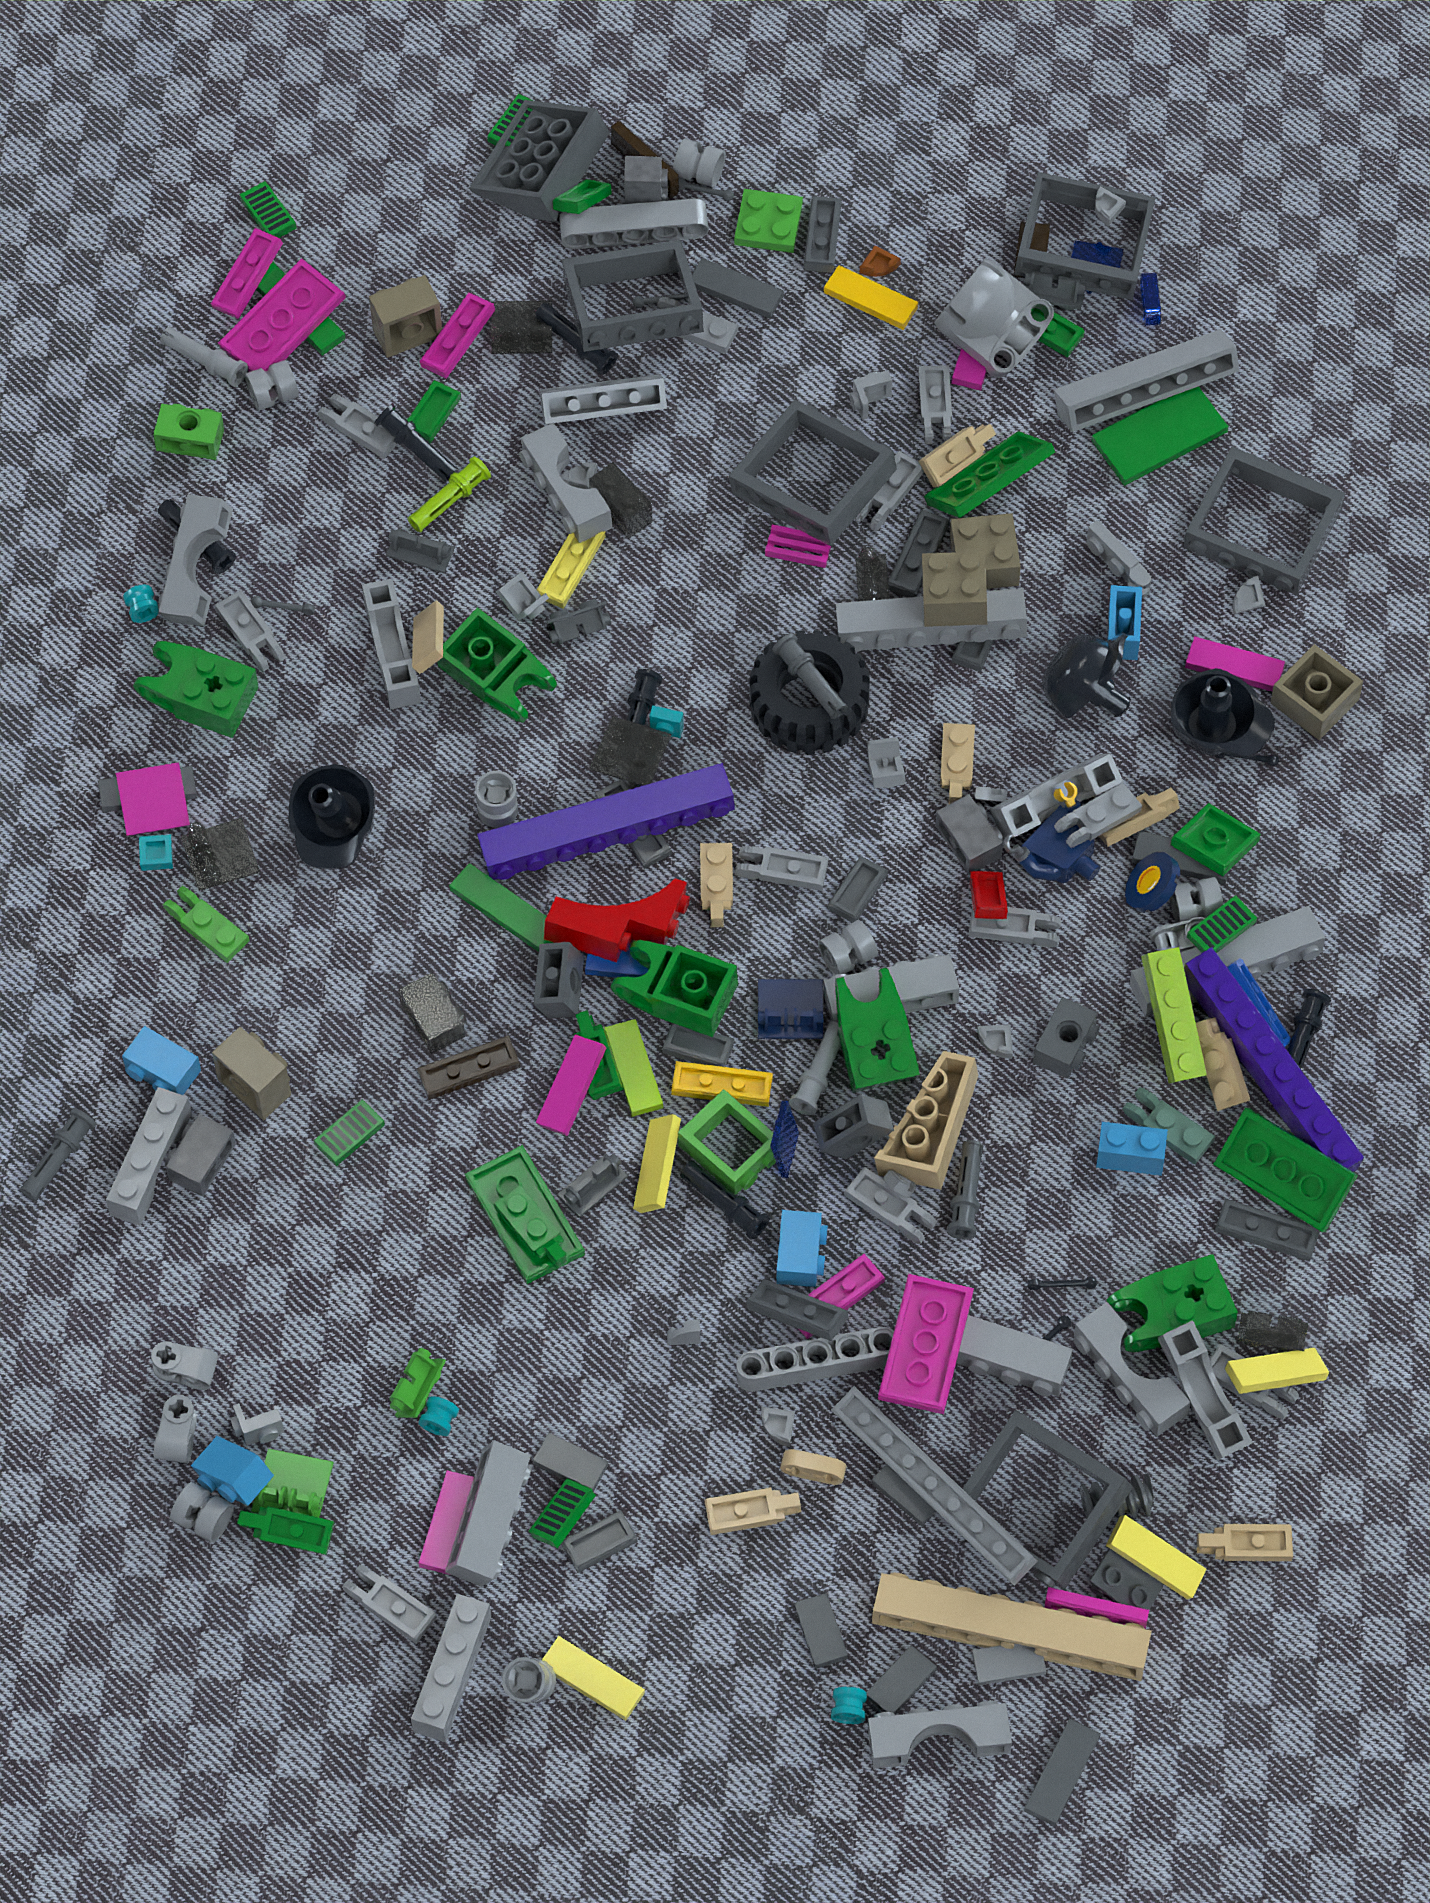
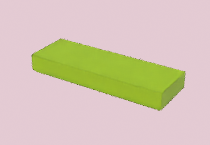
(634, 1068)

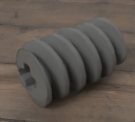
(1139, 1497)

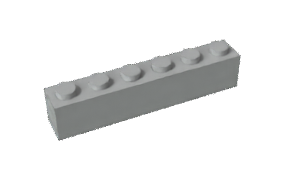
(1146, 380)
(901, 622)
(1262, 947)

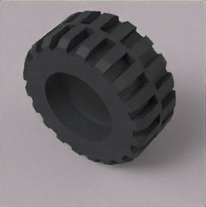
(810, 727)

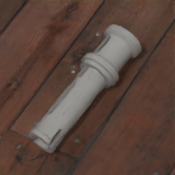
(215, 361)
(814, 1080)

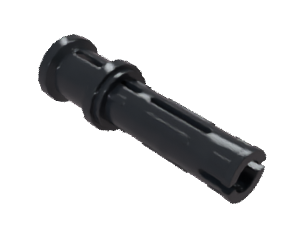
(565, 329)
(405, 433)
(215, 553)
(643, 696)
(1307, 1023)
(735, 1208)

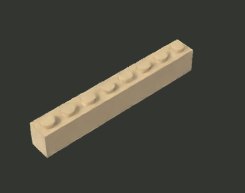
(997, 1621)

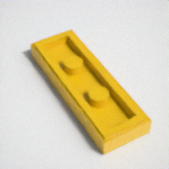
(871, 297)
(708, 1081)

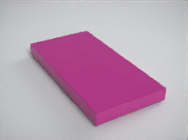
(282, 318)
(925, 1344)

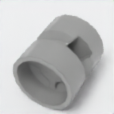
(700, 163)
(271, 385)
(496, 799)
(1206, 896)
(844, 950)
(199, 1510)
(529, 1680)

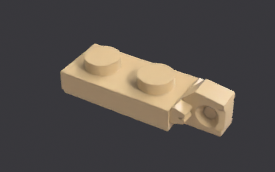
(955, 454)
(957, 759)
(1153, 810)
(716, 880)
(1221, 1066)
(749, 1510)
(1248, 1542)

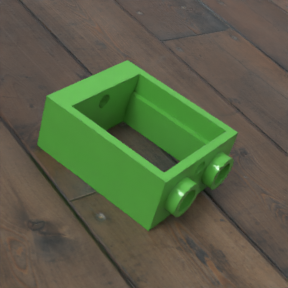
(706, 1121)

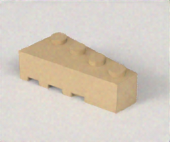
(930, 1128)

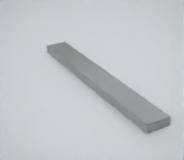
(934, 1486)

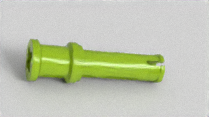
(459, 486)

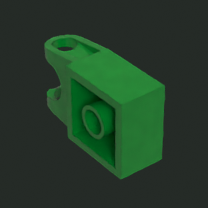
(499, 668)
(200, 687)
(679, 986)
(872, 1024)
(1168, 1302)

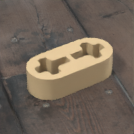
(813, 1467)

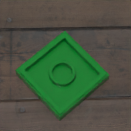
(1215, 839)

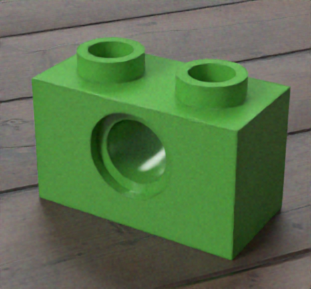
(201, 442)

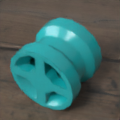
(141, 603)
(438, 1416)
(848, 1705)

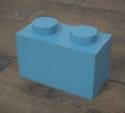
(1125, 617)
(160, 1062)
(1131, 1148)
(799, 1248)
(231, 1471)

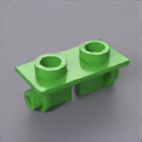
(411, 1397)

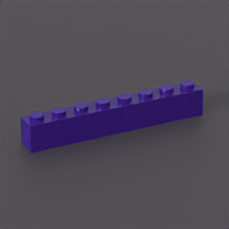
(606, 822)
(1268, 1060)

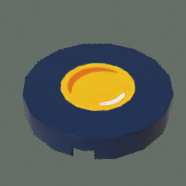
(1152, 882)

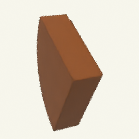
(879, 263)

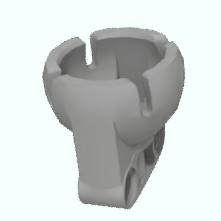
(994, 318)

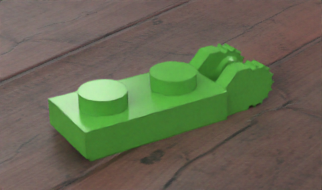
(208, 925)

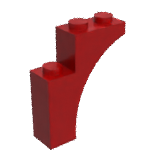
(609, 928)

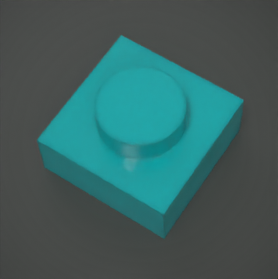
(667, 721)
(156, 852)

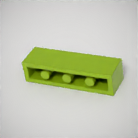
(1173, 1015)

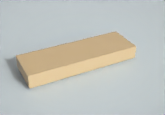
(428, 637)

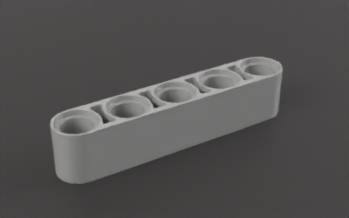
(634, 224)
(805, 1370)

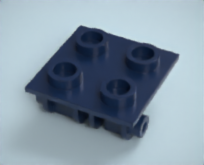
(790, 1008)

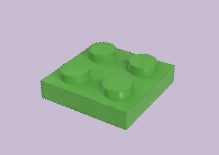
(768, 220)

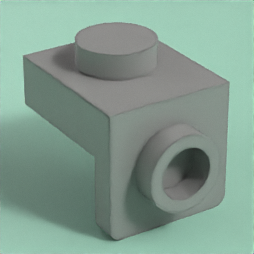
(869, 389)
(522, 597)
(885, 763)
(260, 1428)

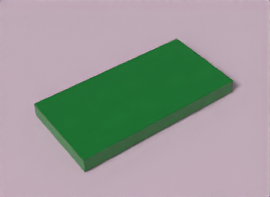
(1159, 434)
(989, 474)
(1285, 1169)
(499, 1178)

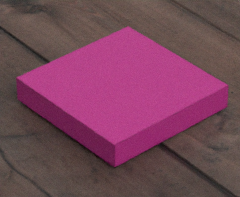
(152, 799)

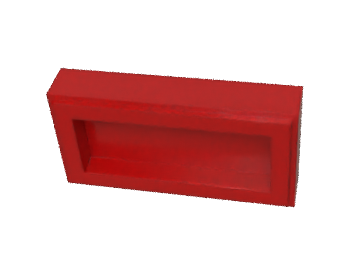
(988, 895)

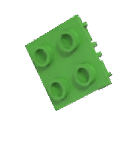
(297, 1483)

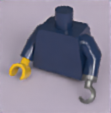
(1048, 855)

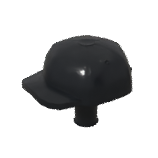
(1083, 674)
(1220, 715)
(331, 815)

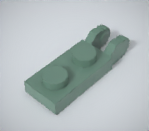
(1182, 1135)

